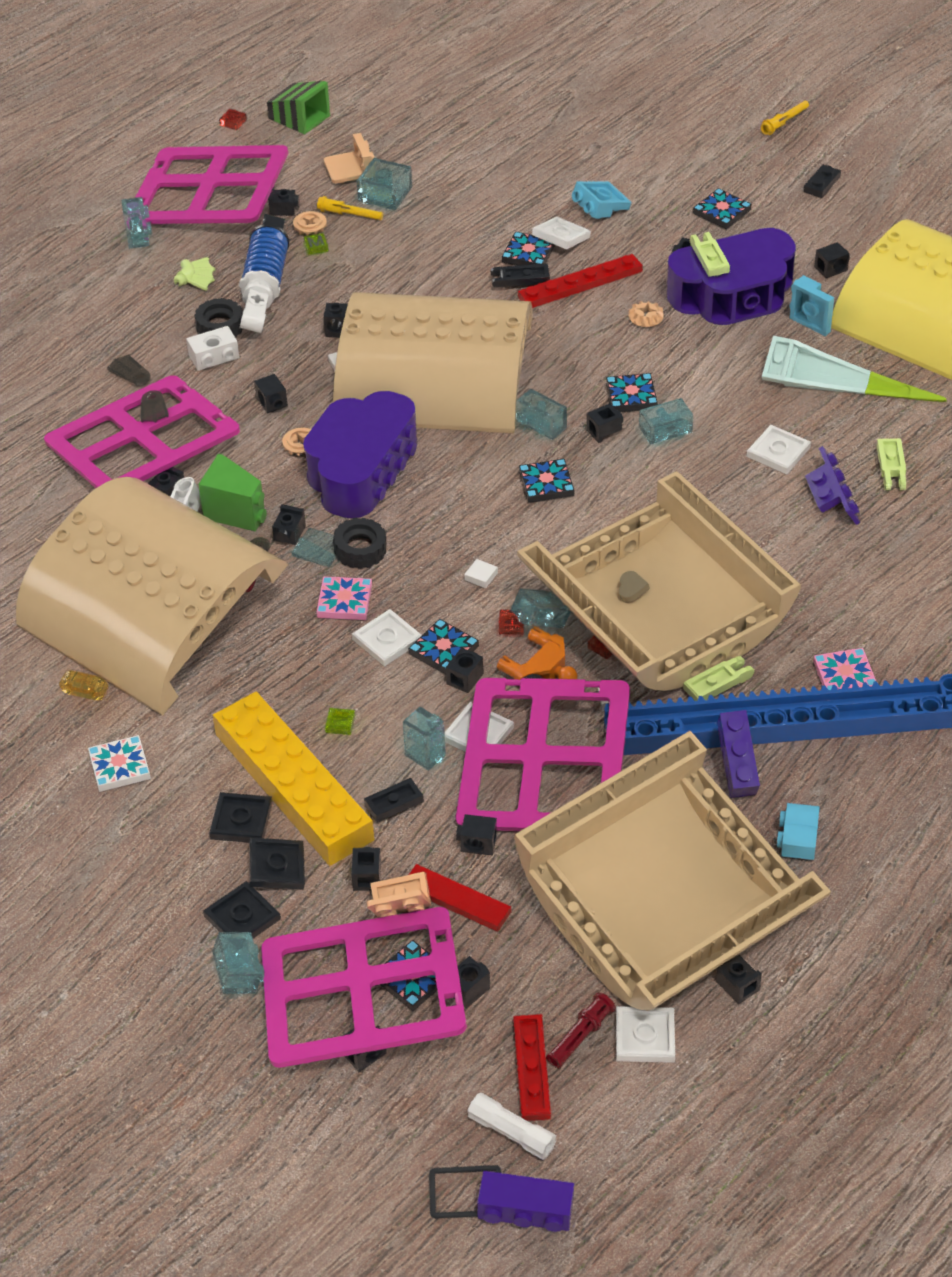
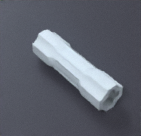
(530, 1136)

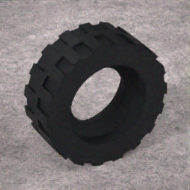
(218, 308)
(359, 557)

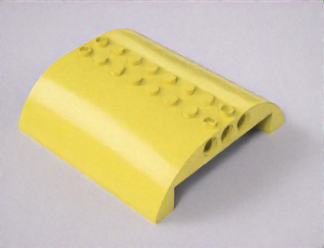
(903, 297)

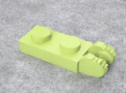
(710, 255)
(892, 462)
(718, 678)

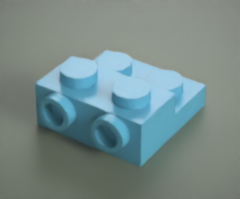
(599, 198)
(811, 305)

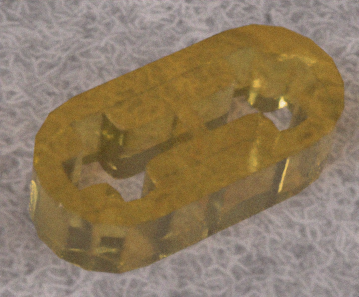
(83, 685)

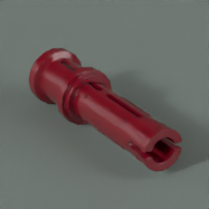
(588, 1021)

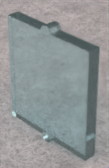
(316, 547)

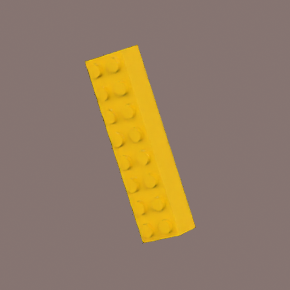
(293, 778)

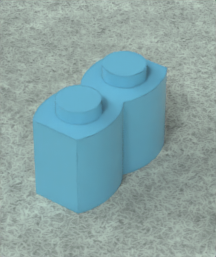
(799, 832)

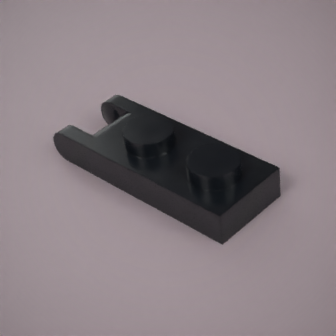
(520, 275)

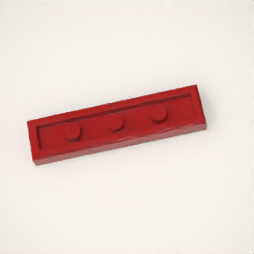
(464, 900)
(532, 1067)

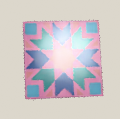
(344, 598)
(844, 668)

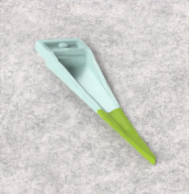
(806, 367)

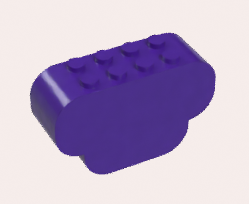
(756, 284)
(360, 451)

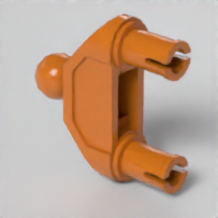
(547, 662)

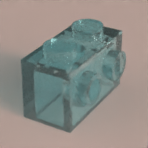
(135, 222)
(541, 414)
(666, 421)
(540, 609)
(424, 738)
(237, 963)

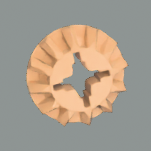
(315, 221)
(654, 316)
(290, 440)

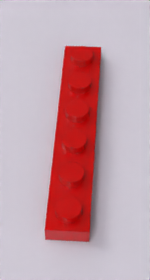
(581, 280)

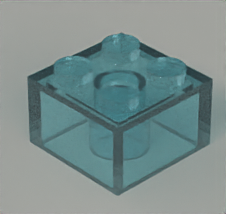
(384, 183)

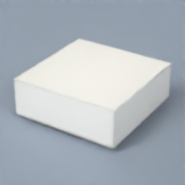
(481, 573)

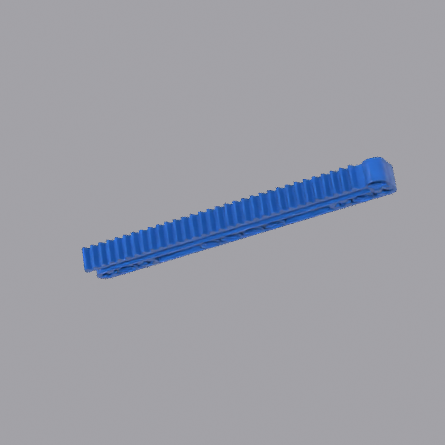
(795, 714)

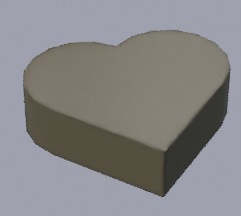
(632, 586)

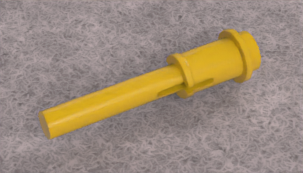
(769, 126)
(335, 206)

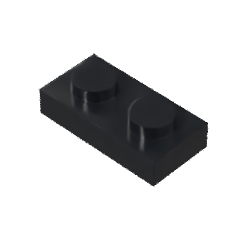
(822, 181)
(393, 800)

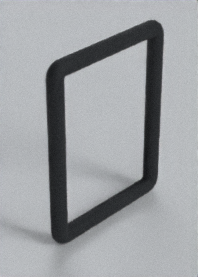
(461, 1214)

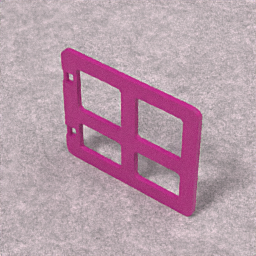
(210, 180)
(141, 433)
(535, 751)
(359, 980)

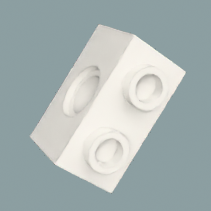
(212, 348)

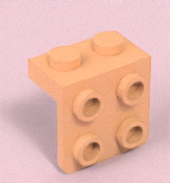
(349, 165)
(399, 895)

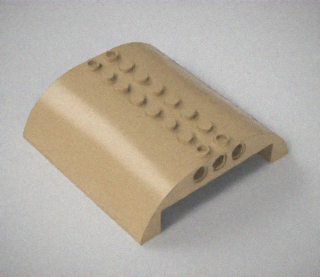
(442, 352)
(707, 582)
(136, 586)
(660, 876)

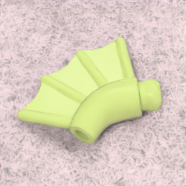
(196, 273)

